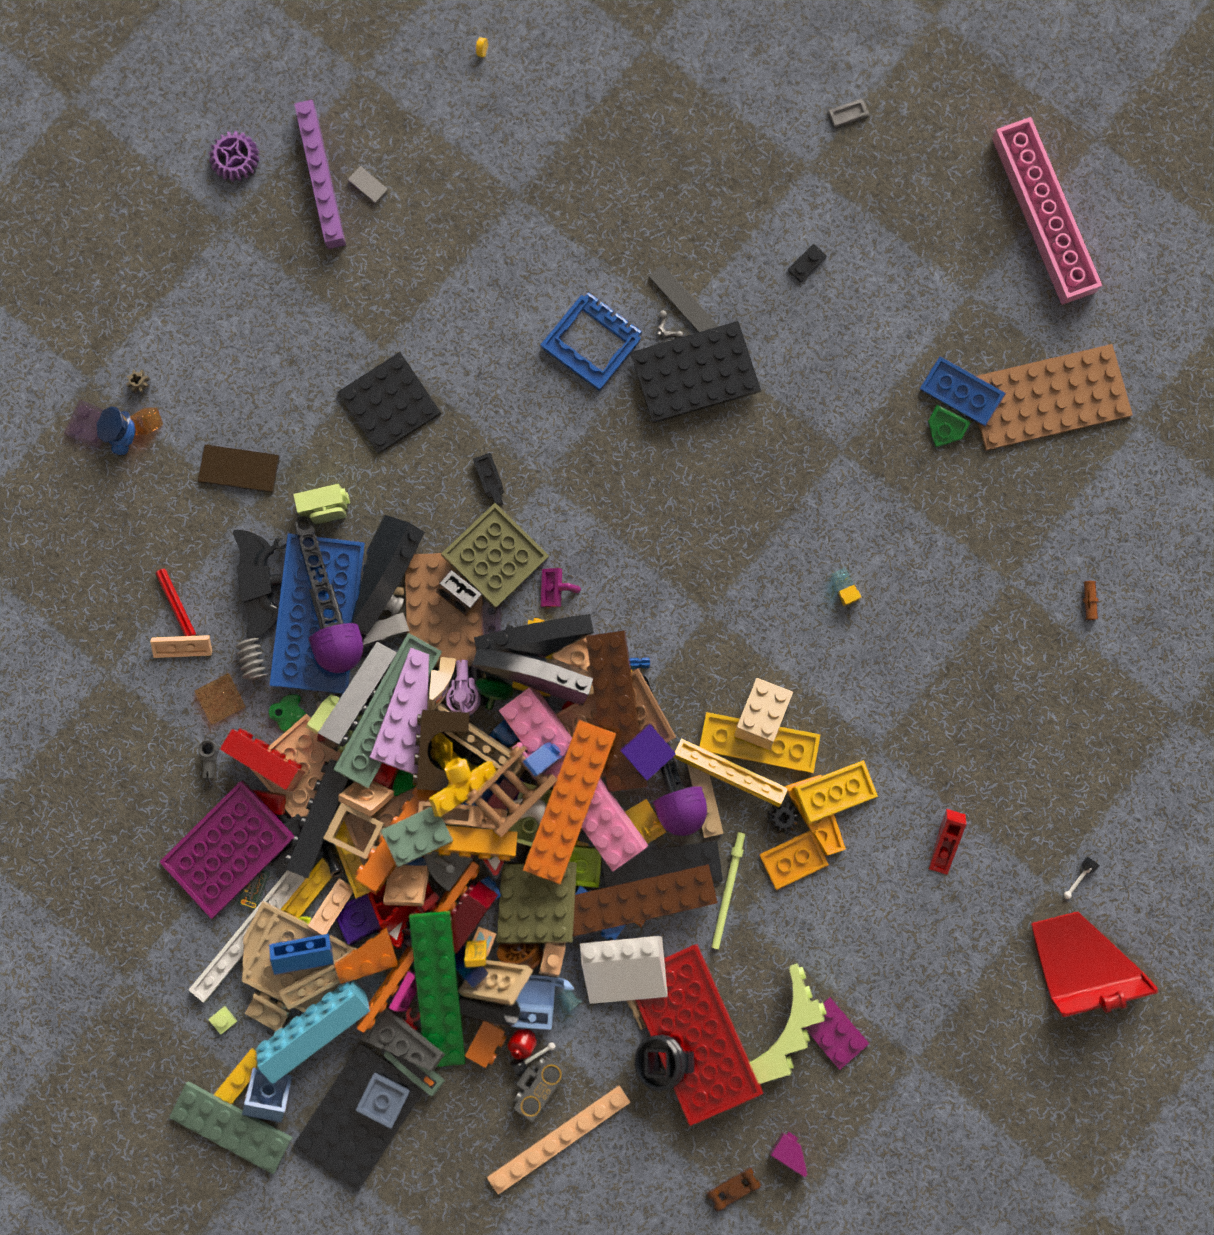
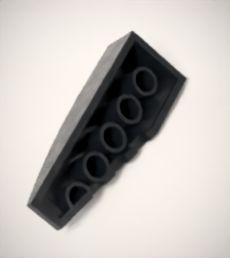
(385, 566)
(537, 638)
(538, 673)

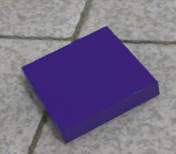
(648, 752)
(357, 920)

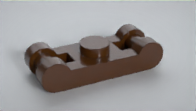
(733, 1189)

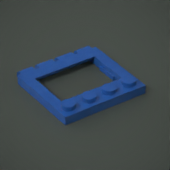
(578, 363)

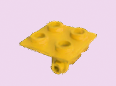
(442, 750)
(646, 821)

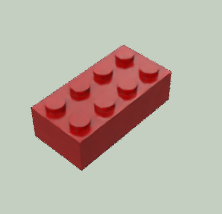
(263, 760)

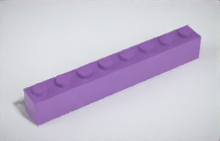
(320, 174)

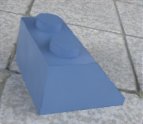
(266, 1099)

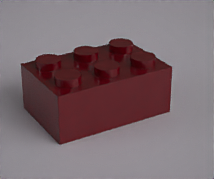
(469, 912)

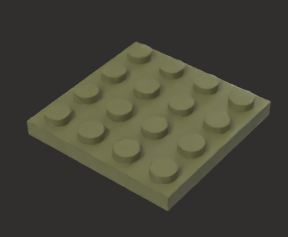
(494, 555)
(535, 907)

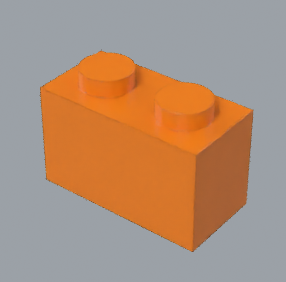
(485, 1044)

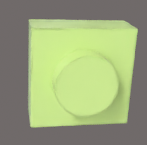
(222, 1020)

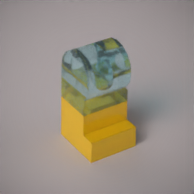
(845, 586)

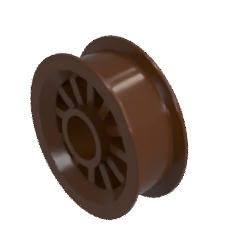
(521, 954)

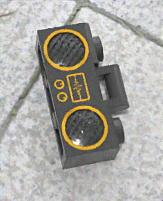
(534, 1098)

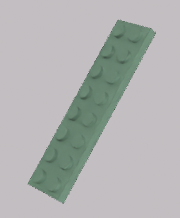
(355, 759)

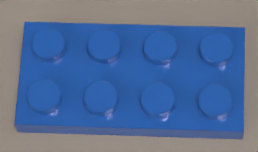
(962, 391)

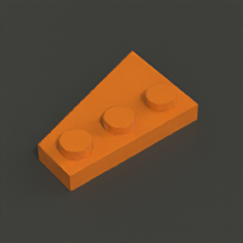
(370, 958)

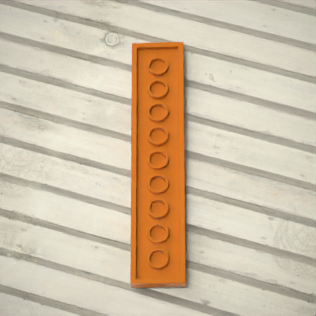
(389, 985)

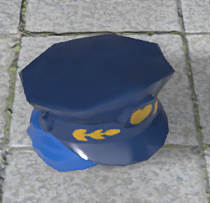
(116, 429)

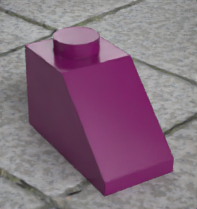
(789, 1152)

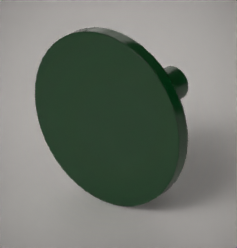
(493, 689)

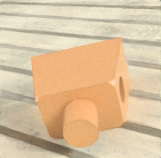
(552, 959)

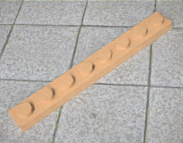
(558, 1139)

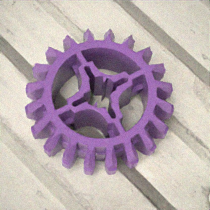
(230, 169)

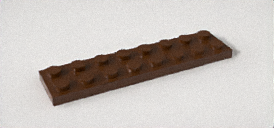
(615, 704)
(643, 900)

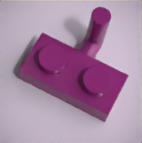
(552, 587)

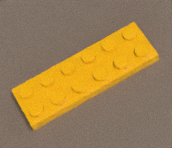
(789, 750)

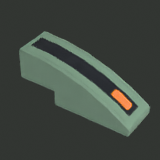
(427, 1080)

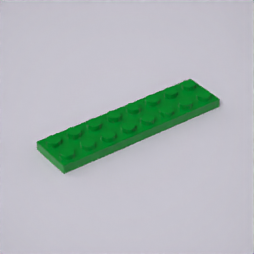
(438, 984)

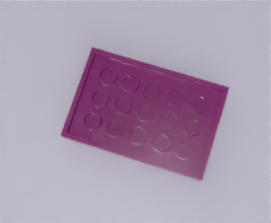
(227, 849)

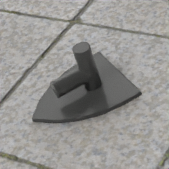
(446, 868)

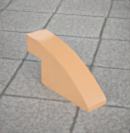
(466, 816)

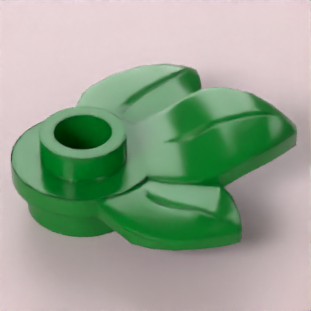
(290, 711)

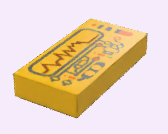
(476, 953)

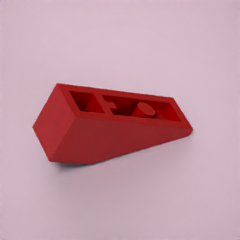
(947, 841)

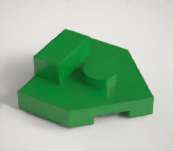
(946, 426)

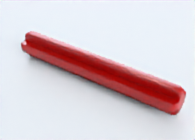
(175, 602)

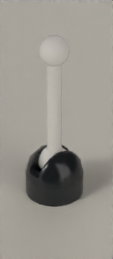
(1088, 866)
(520, 1065)

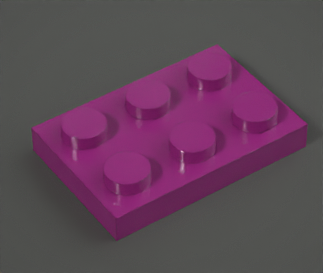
(837, 1035)

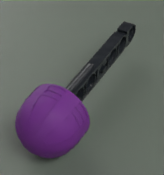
(336, 645)
(682, 809)

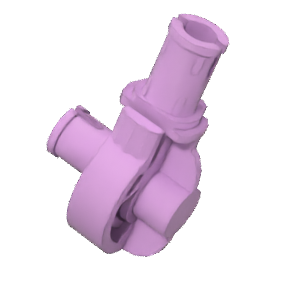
(461, 690)

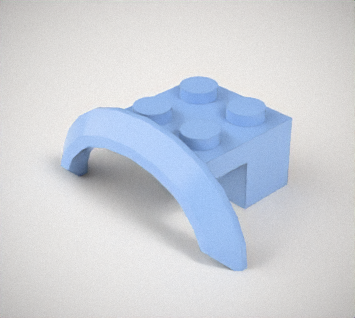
(537, 1001)

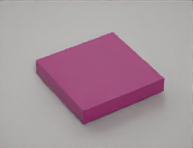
(405, 993)

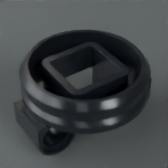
(648, 1061)

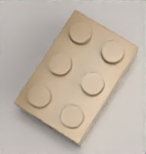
(763, 713)

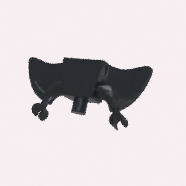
(256, 581)

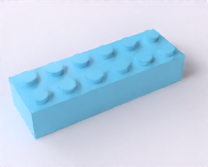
(311, 1030)

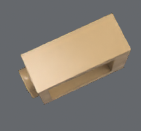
(337, 822)

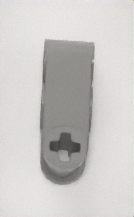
(386, 629)

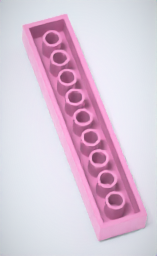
(1046, 211)
(605, 820)

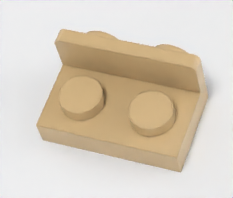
(267, 1011)

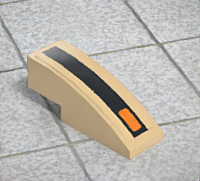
(440, 682)

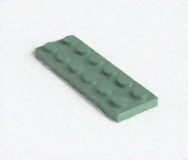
(229, 1128)

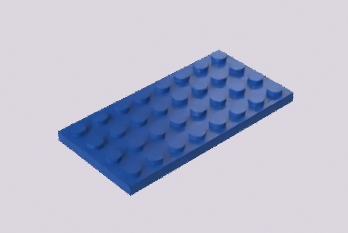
(292, 656)

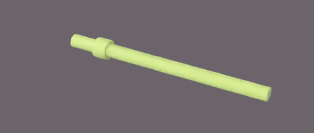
(736, 853)

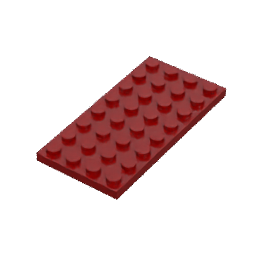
(701, 1024)

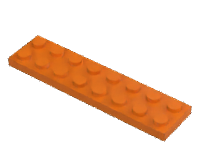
(569, 802)

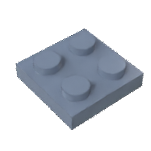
(383, 1100)

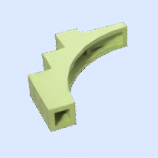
(804, 1012)

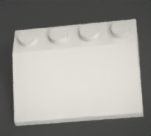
(624, 969)

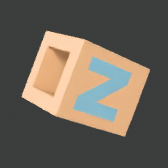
(484, 934)

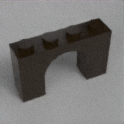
(433, 723)

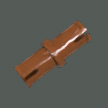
(1090, 600)

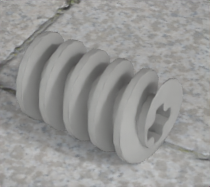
(250, 659)

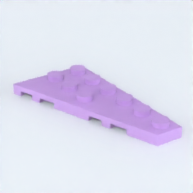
(398, 731)

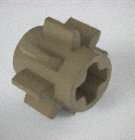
(142, 382)

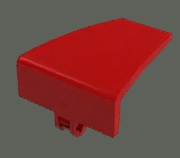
(1085, 967)

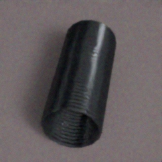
(490, 1011)

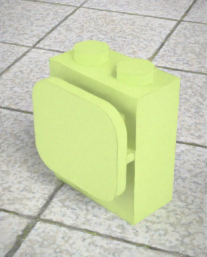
(323, 503)

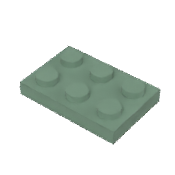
(416, 836)

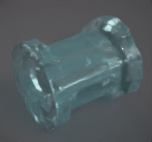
(568, 999)

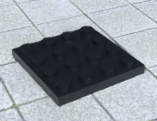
(389, 402)

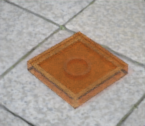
(220, 699)

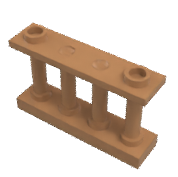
(516, 810)

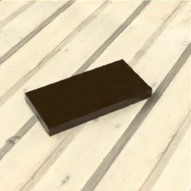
(238, 468)

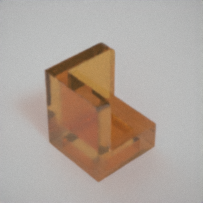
(146, 420)

